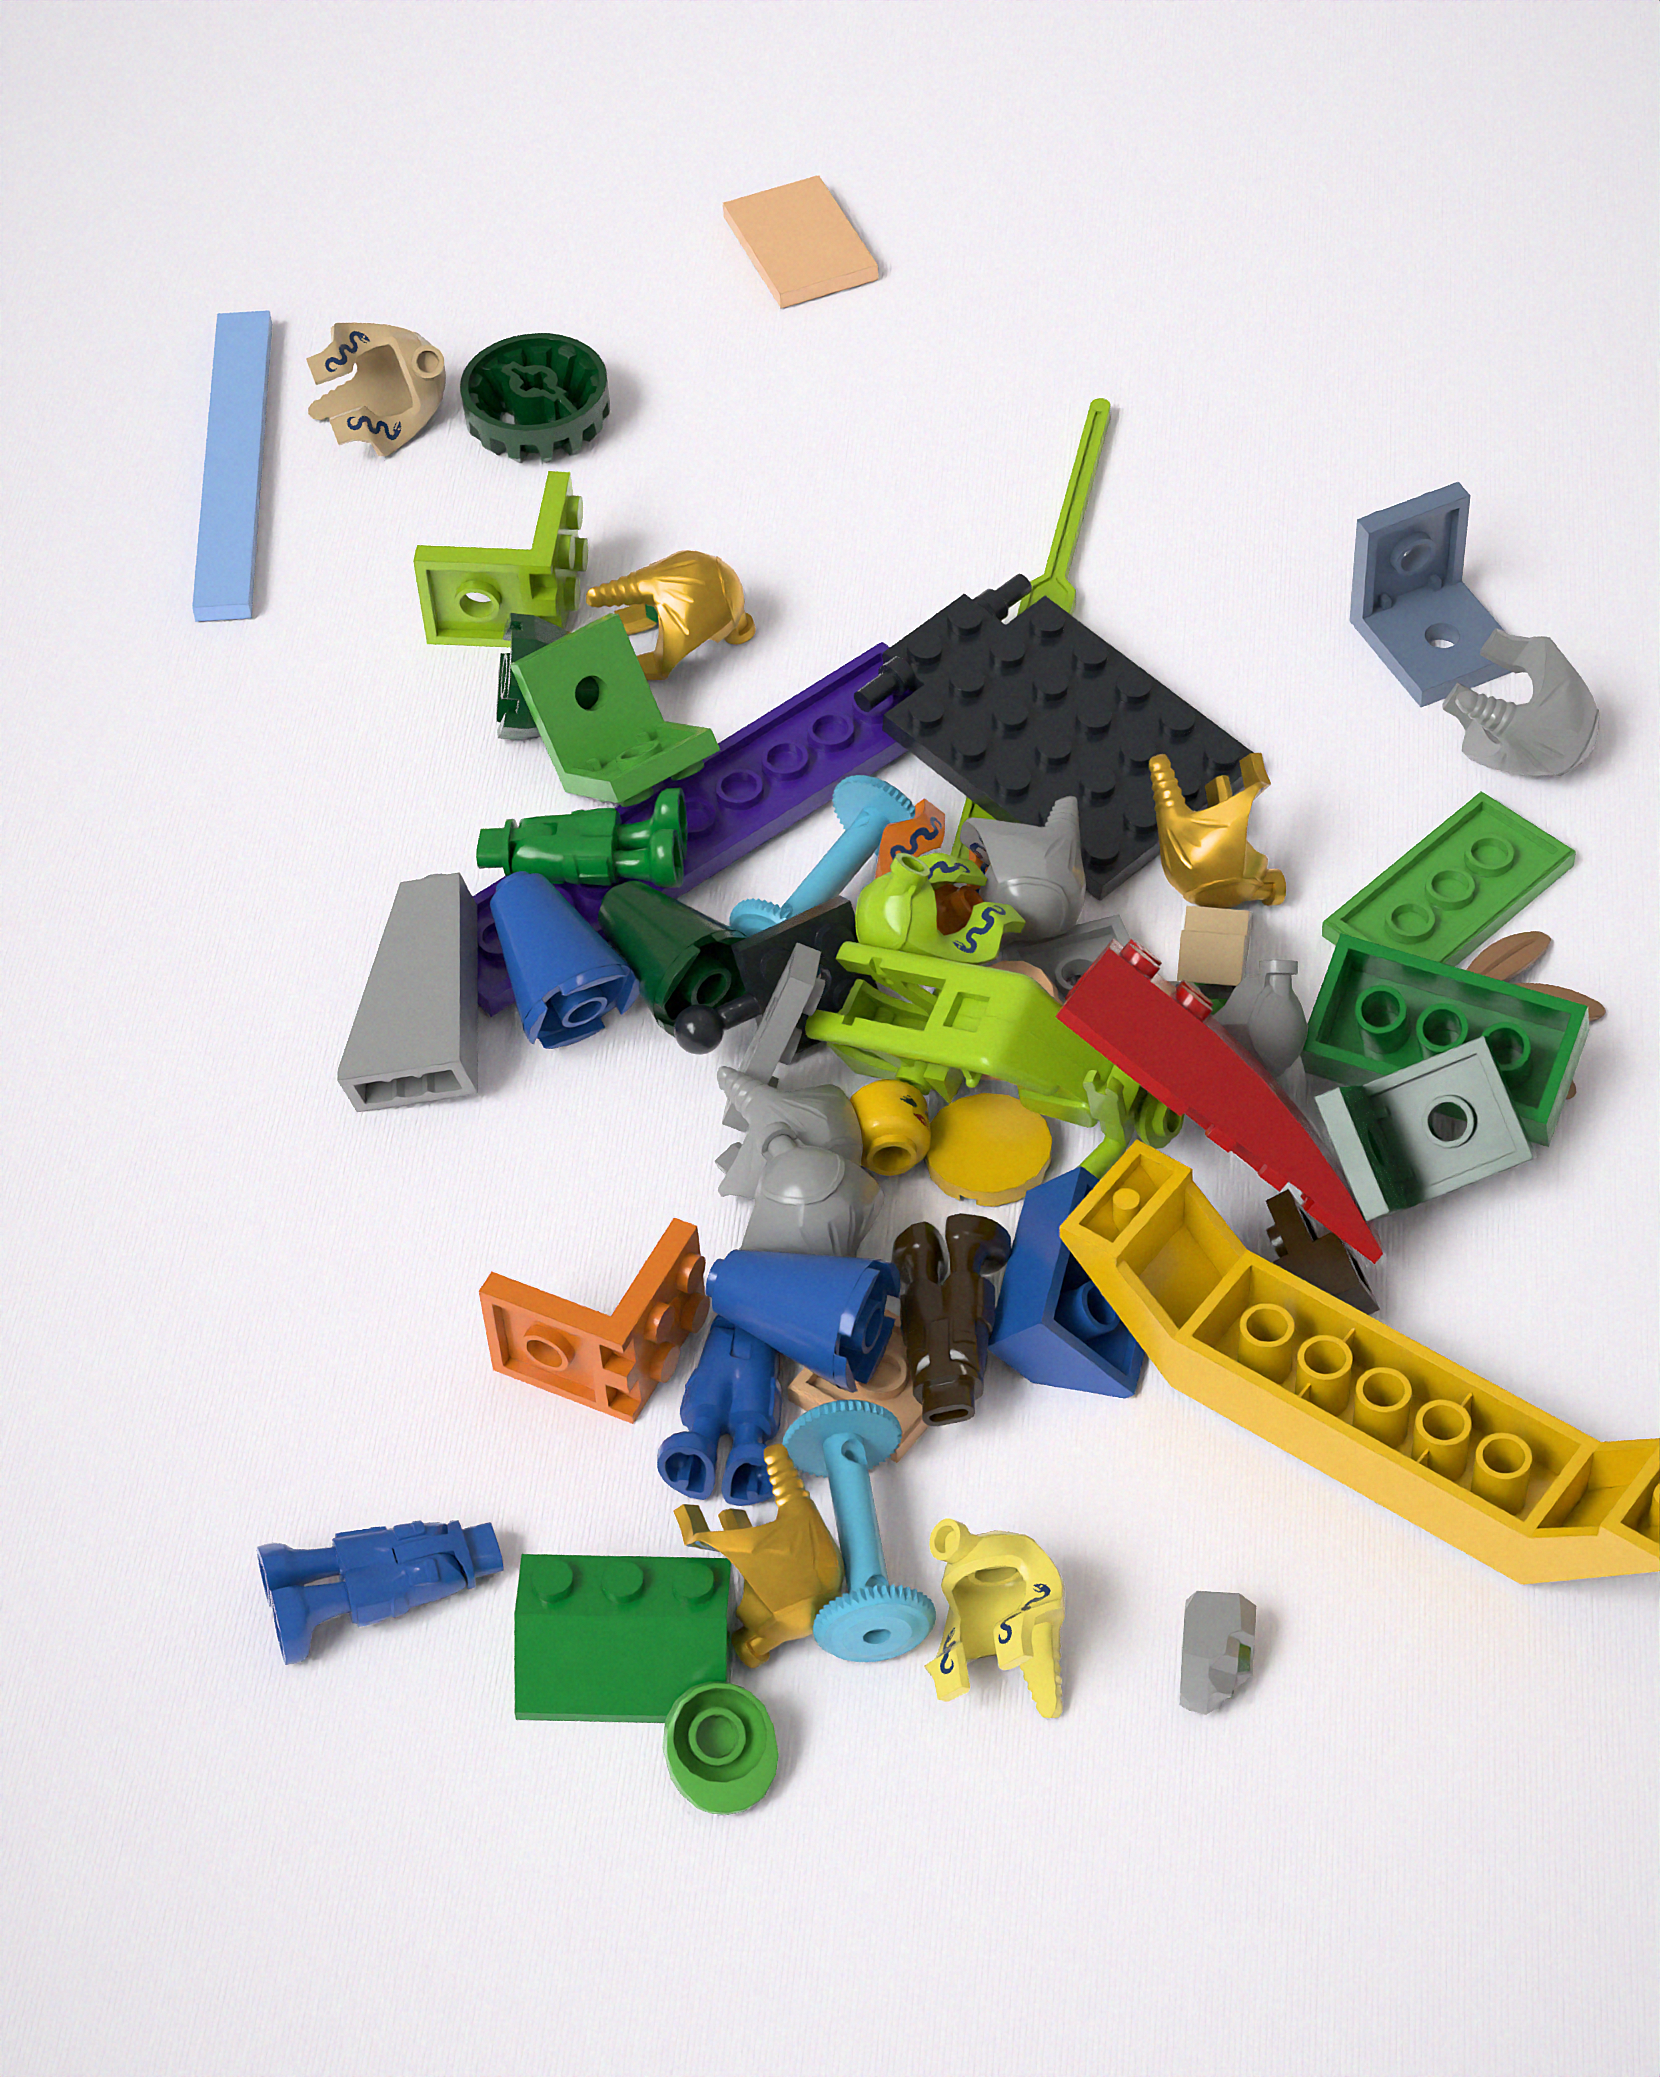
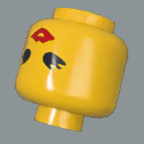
(892, 1126)

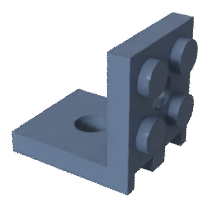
(1421, 596)

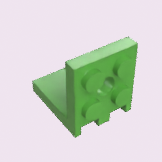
(620, 741)

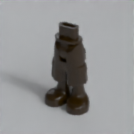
(950, 1322)

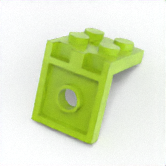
(515, 580)

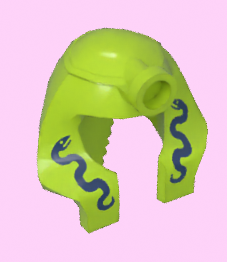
(901, 911)

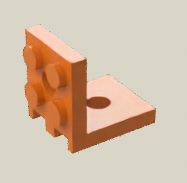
(596, 1356)

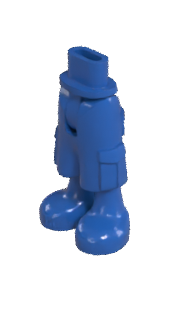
(733, 1394)
(378, 1574)

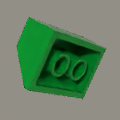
(618, 1634)

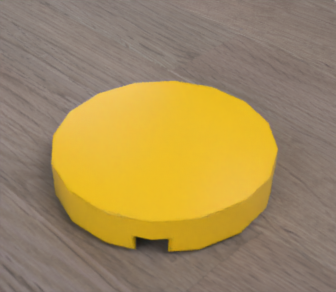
(988, 1149)

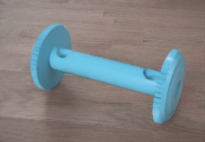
(864, 809)
(873, 1618)

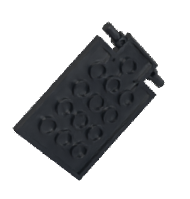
(1047, 716)

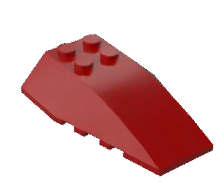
(1200, 1070)

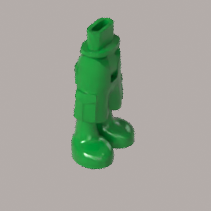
(593, 845)

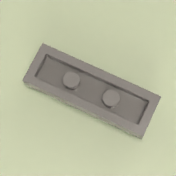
(776, 1034)

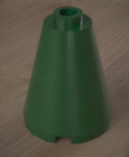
(672, 949)

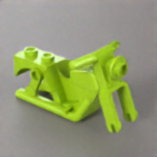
(990, 1026)

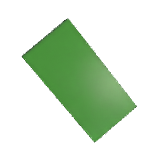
(1455, 884)

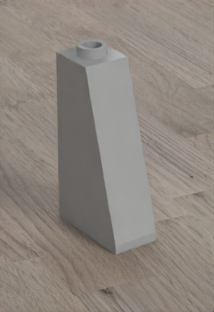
(420, 1002)

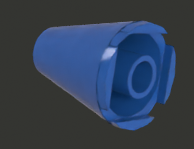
(557, 963)
(810, 1308)

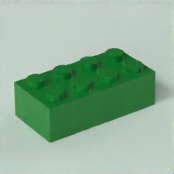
(1398, 1009)

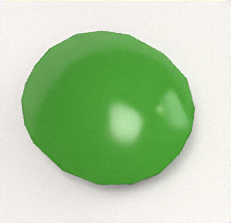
(720, 1747)

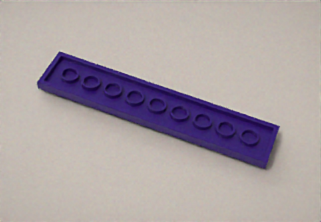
(742, 795)

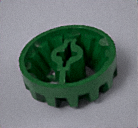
(548, 386)

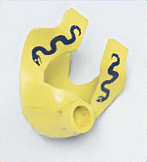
(1002, 1604)

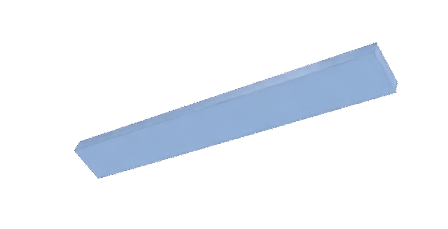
(233, 467)

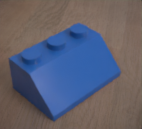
(1051, 1313)

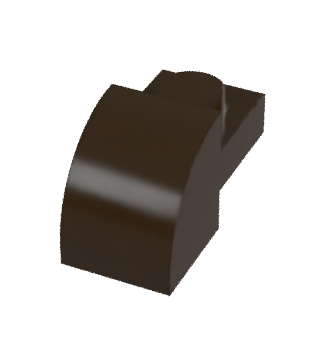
(1319, 1261)

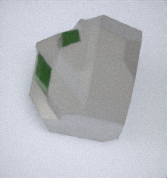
(1215, 1648)

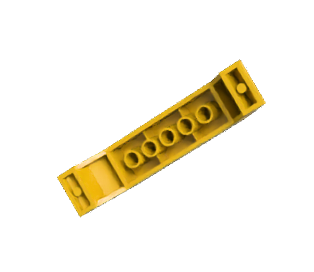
(1358, 1393)

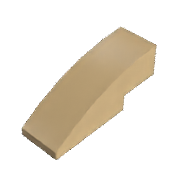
(1214, 945)

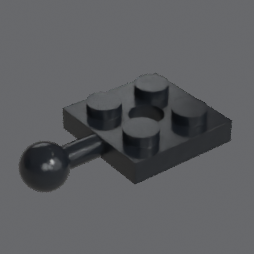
(761, 965)

